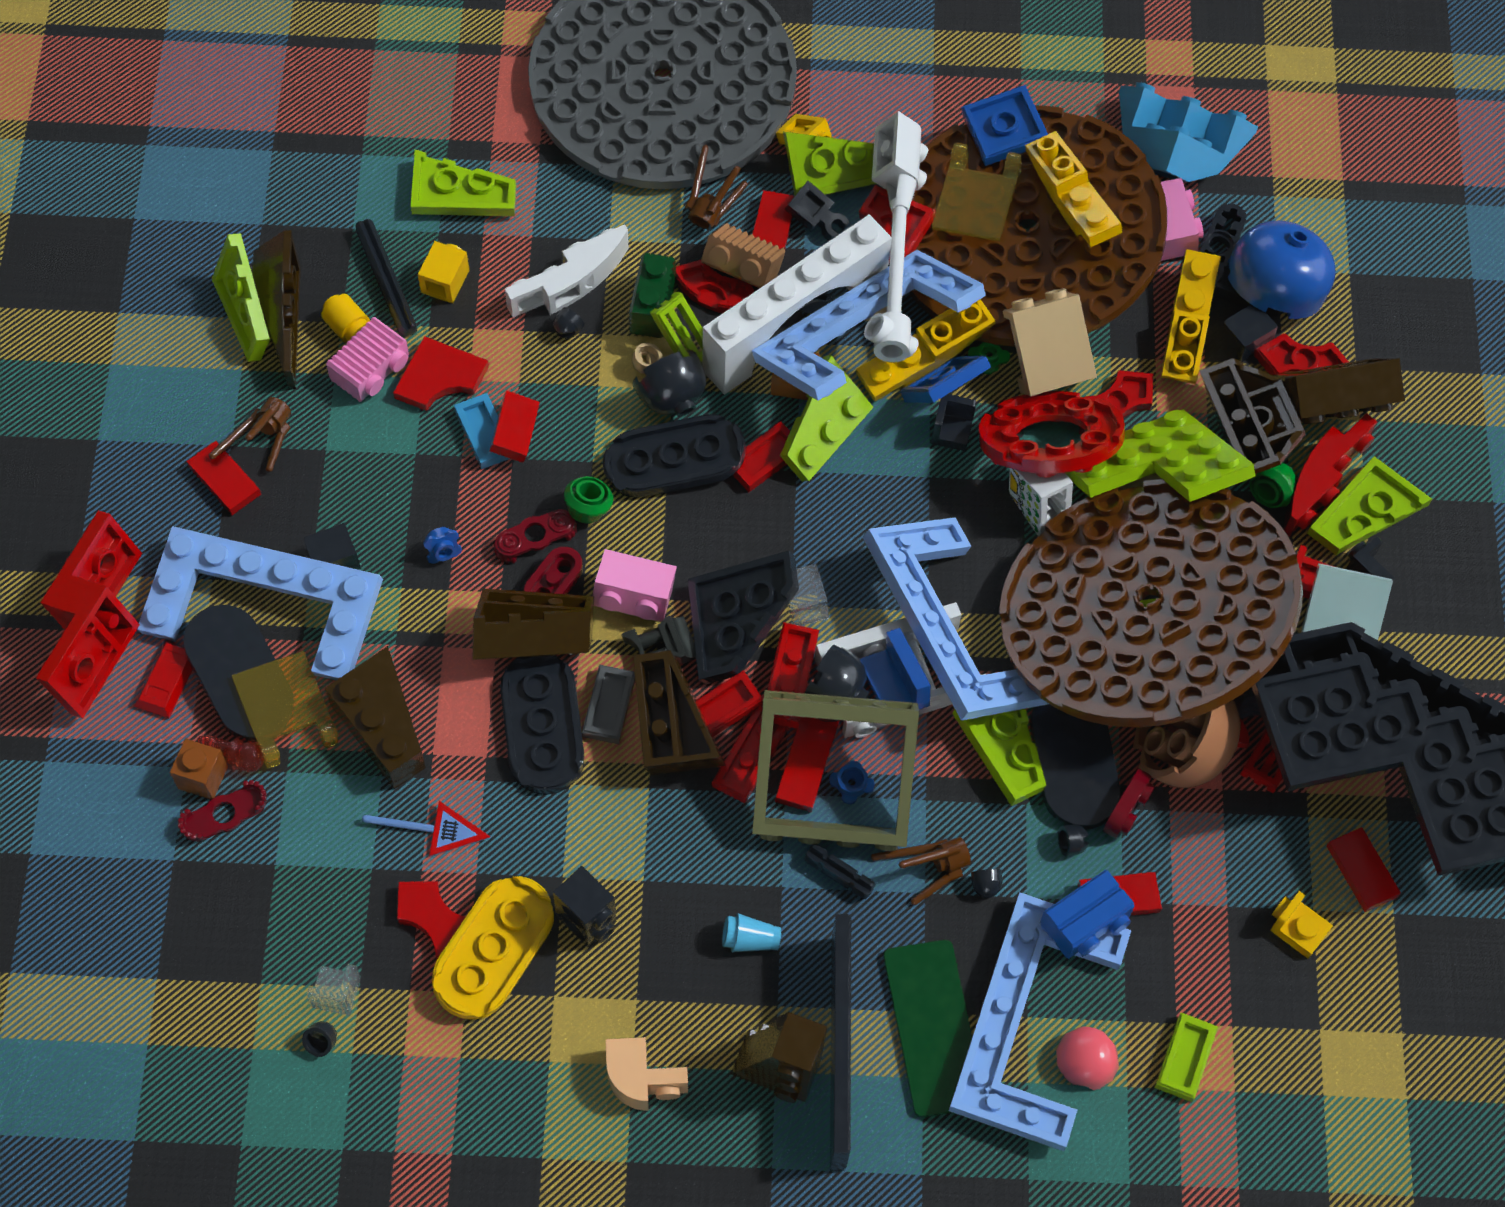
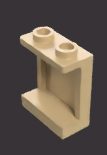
(1051, 342)

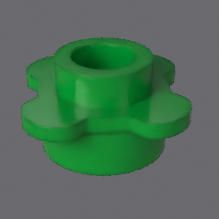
(998, 355)

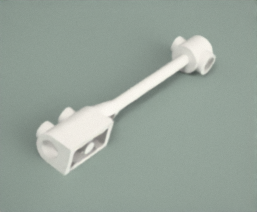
(896, 169)

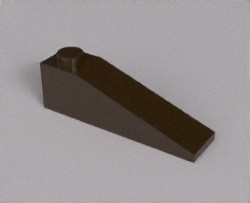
(278, 288)

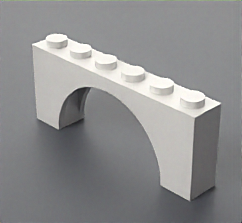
(841, 262)

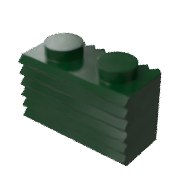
(653, 285)

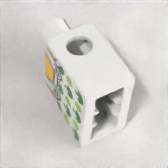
(1040, 497)

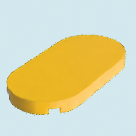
(492, 947)

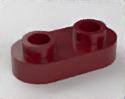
(548, 577)
(1122, 817)

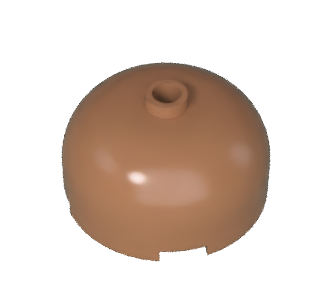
(1194, 751)

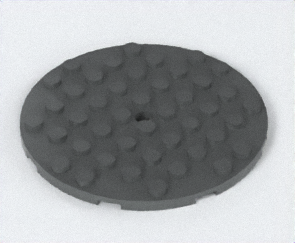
(619, 121)

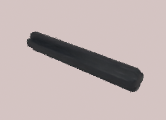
(386, 278)

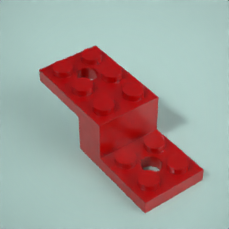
(90, 613)

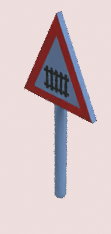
(449, 831)

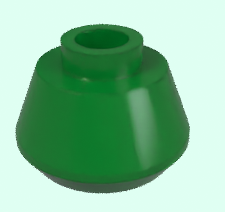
(1274, 486)
(587, 499)

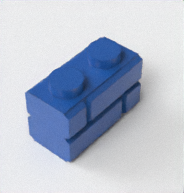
(1087, 915)

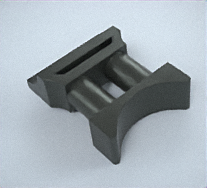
(672, 632)

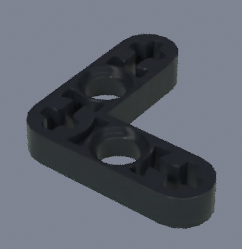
(1216, 234)

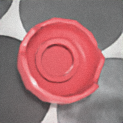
(1087, 1057)

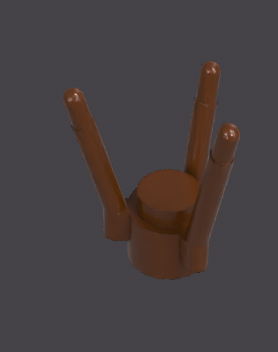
(707, 210)
(269, 420)
(946, 854)

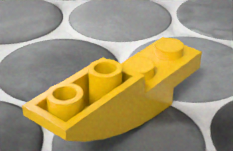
(1071, 190)
(1190, 317)
(937, 343)

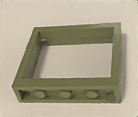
(837, 709)

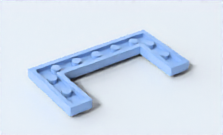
(792, 351)
(191, 553)
(898, 554)
(979, 1087)

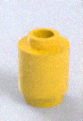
(343, 316)

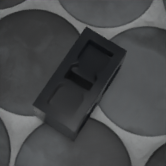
(585, 907)

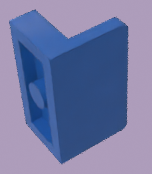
(897, 673)

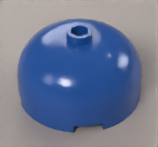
(1282, 268)

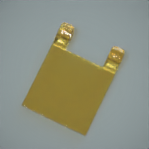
(975, 200)
(282, 700)

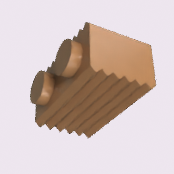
(743, 255)

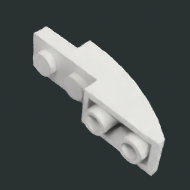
(582, 270)

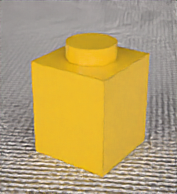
(443, 271)

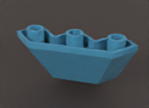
(1180, 134)

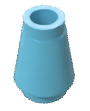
(749, 934)

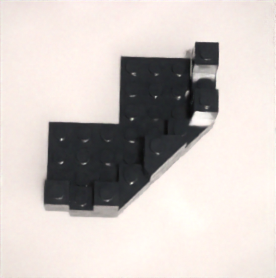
(1362, 707)

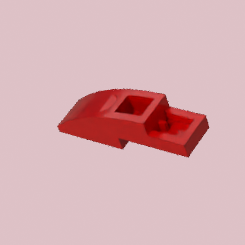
(1324, 471)

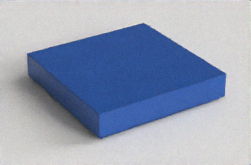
(1003, 124)
(945, 379)

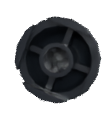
(672, 384)
(839, 675)

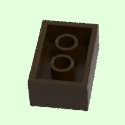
(1344, 389)

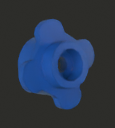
(442, 545)
(855, 772)

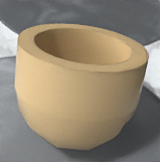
(652, 355)

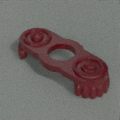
(513, 542)
(201, 824)

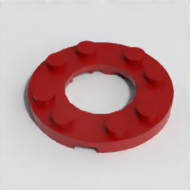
(1101, 440)

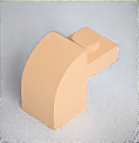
(633, 1081)

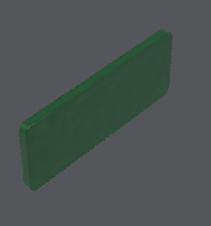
(929, 1021)

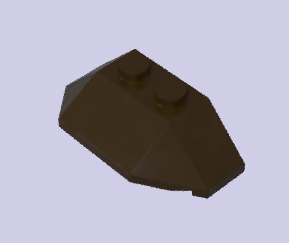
(1253, 412)

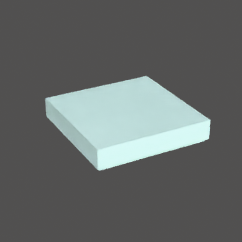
(1347, 597)

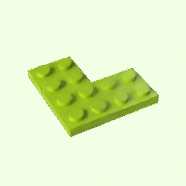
(1176, 450)

